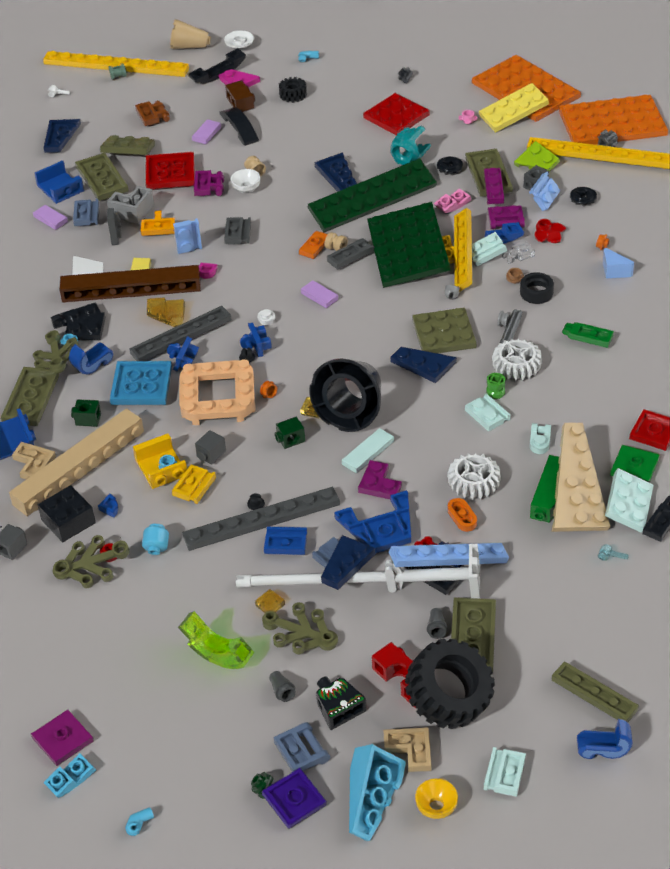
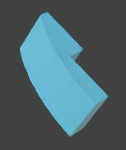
(67, 779)

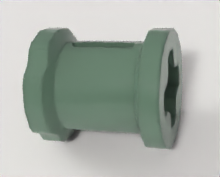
(117, 71)

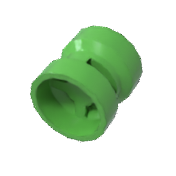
(495, 385)

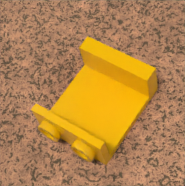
(148, 456)

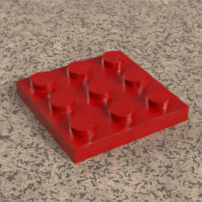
(396, 113)
(170, 170)

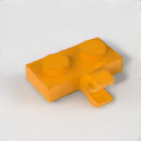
(158, 225)

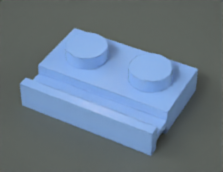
(544, 191)
(187, 236)

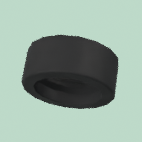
(538, 279)

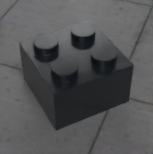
(66, 513)

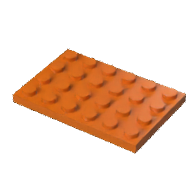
(517, 73)
(628, 117)

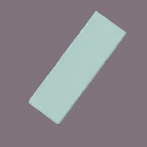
(367, 450)

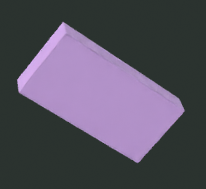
(206, 131)
(50, 217)
(319, 294)

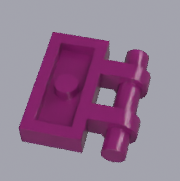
(203, 183)

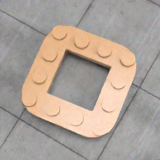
(197, 410)

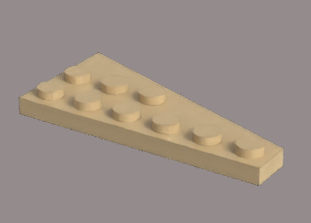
(577, 492)

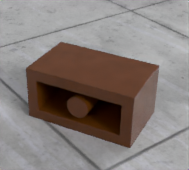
(240, 96)

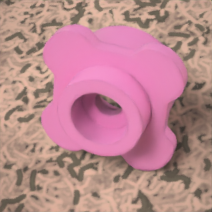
(468, 116)

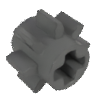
(608, 138)

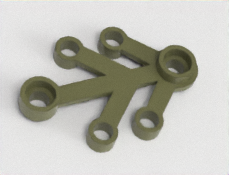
(57, 362)
(88, 561)
(324, 638)

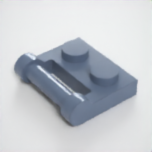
(295, 751)

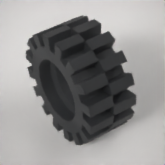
(292, 89)

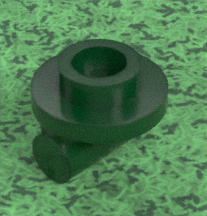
(261, 782)

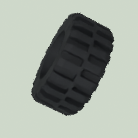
(467, 666)

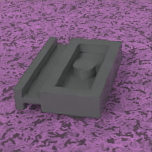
(237, 230)

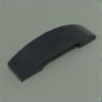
(232, 61)
(241, 124)

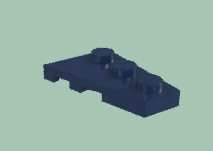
(59, 134)
(423, 363)
(346, 561)

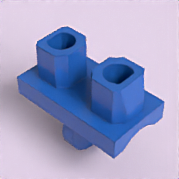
(256, 339)
(179, 353)

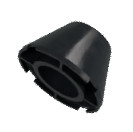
(336, 403)

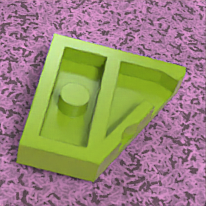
(539, 156)

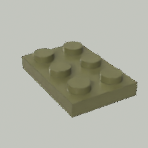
(127, 145)

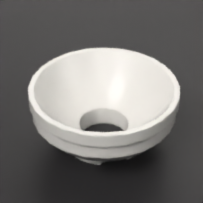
(245, 177)

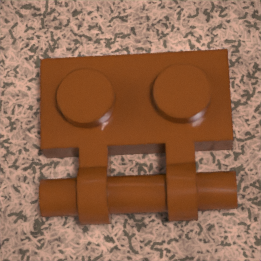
(152, 113)

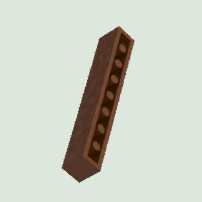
(130, 283)

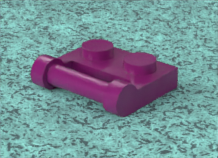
(505, 214)

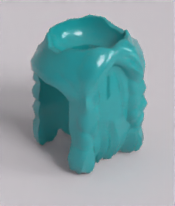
(406, 139)

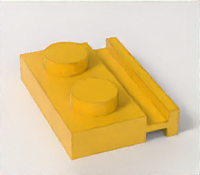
(193, 484)

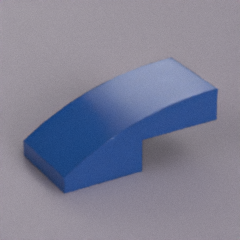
(508, 233)

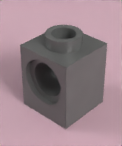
(532, 176)

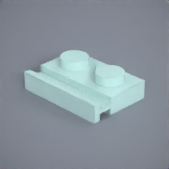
(487, 248)
(487, 412)
(505, 771)

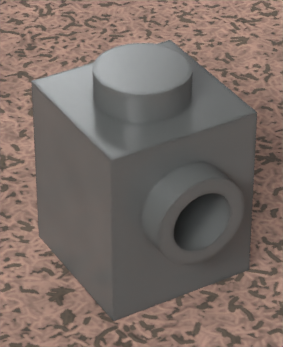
(210, 447)
(12, 541)

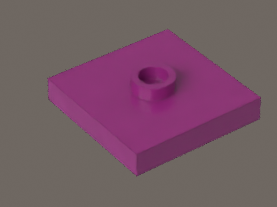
(62, 737)

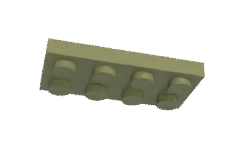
(486, 159)
(101, 176)
(31, 394)
(475, 624)

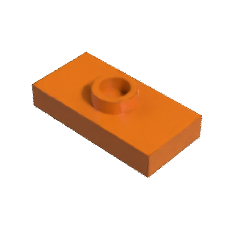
(313, 245)

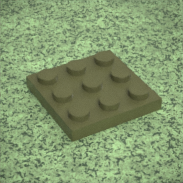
(444, 331)

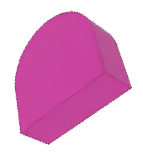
(207, 270)

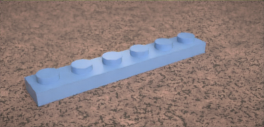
(446, 554)

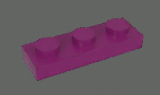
(494, 186)

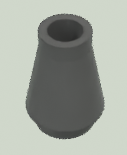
(437, 625)
(282, 687)

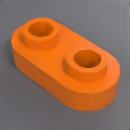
(464, 517)

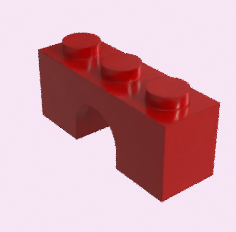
(392, 662)

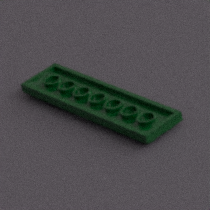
(371, 195)

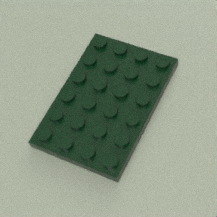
(408, 244)

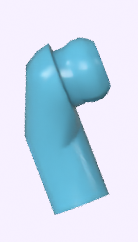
(136, 821)

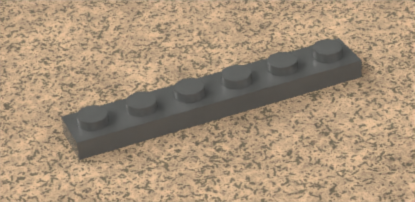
(179, 334)

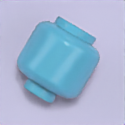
(155, 539)

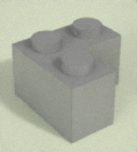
(133, 206)

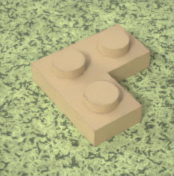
(33, 457)
(414, 743)

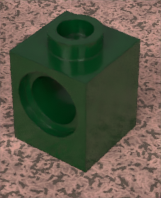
(86, 413)
(290, 432)

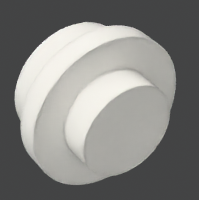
(266, 317)

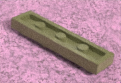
(594, 692)

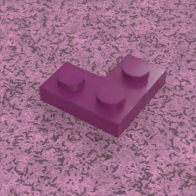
(376, 484)

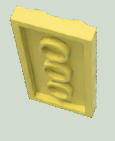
(513, 107)

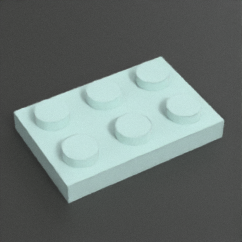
(629, 500)

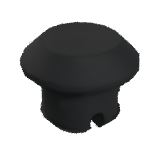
(247, 355)
(255, 502)

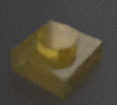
(307, 409)
(270, 601)

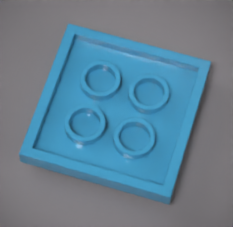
(141, 383)

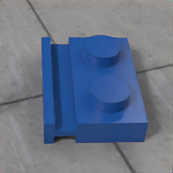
(285, 540)

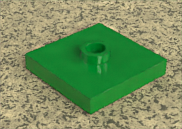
(636, 462)

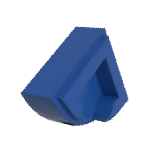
(109, 506)

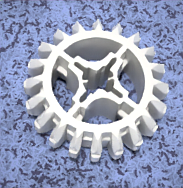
(517, 359)
(469, 474)

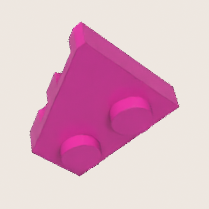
(233, 76)

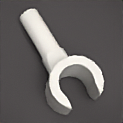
(53, 90)

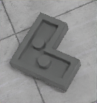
(114, 224)

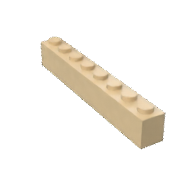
(76, 461)

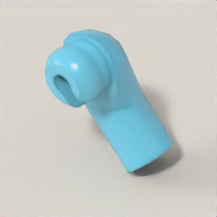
(308, 54)

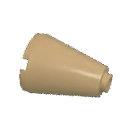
(188, 36)

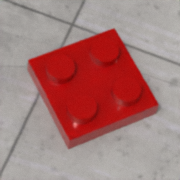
(652, 430)

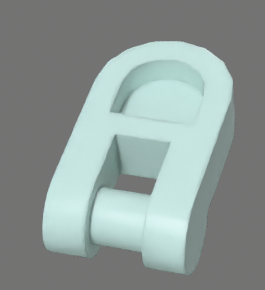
(540, 443)

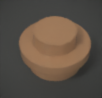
(514, 275)

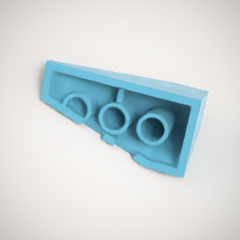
(372, 783)

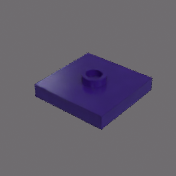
(294, 798)

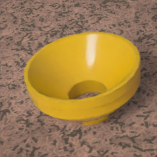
(436, 790)

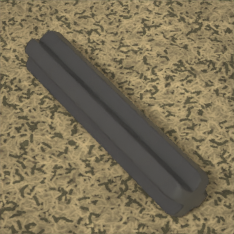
(511, 326)

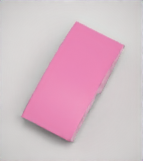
(453, 202)

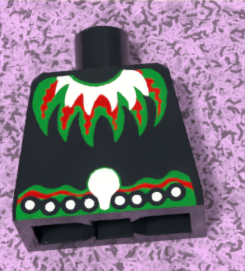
(339, 701)

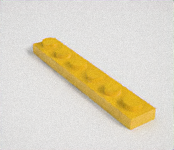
(463, 249)

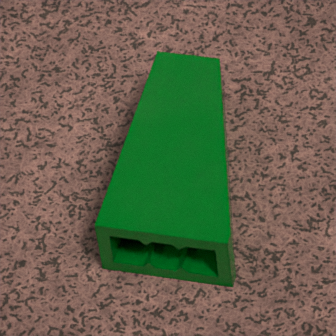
(544, 497)

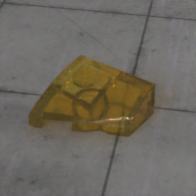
(166, 311)

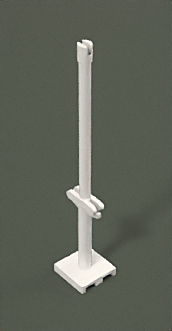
(392, 575)

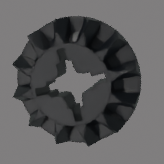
(445, 163)
(578, 195)

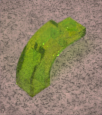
(213, 647)

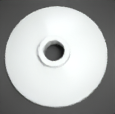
(239, 39)

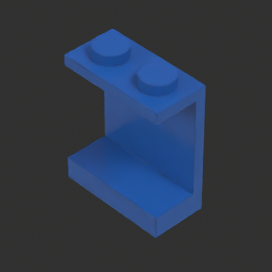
(57, 183)
(13, 433)

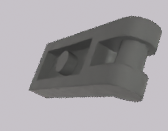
(350, 253)

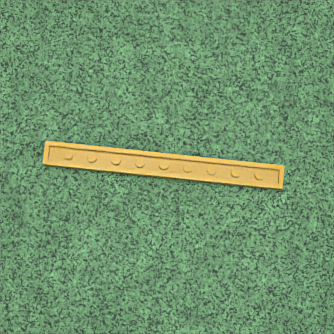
(103, 62)
(604, 153)

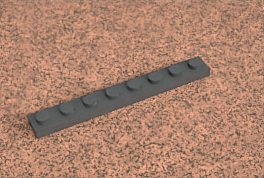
(260, 518)

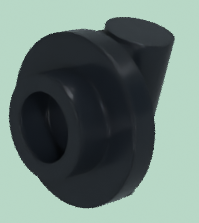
(405, 74)

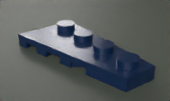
(336, 171)

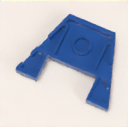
(382, 530)

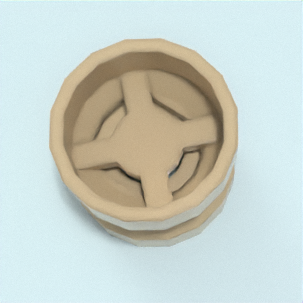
(254, 163)
(335, 242)

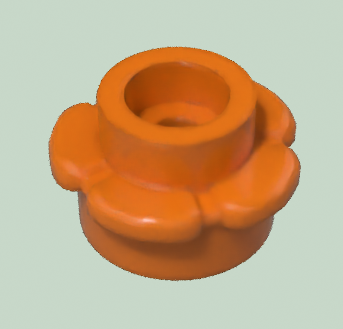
(602, 241)
(268, 389)

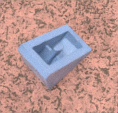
(616, 265)

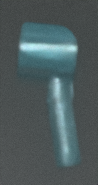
(607, 551)

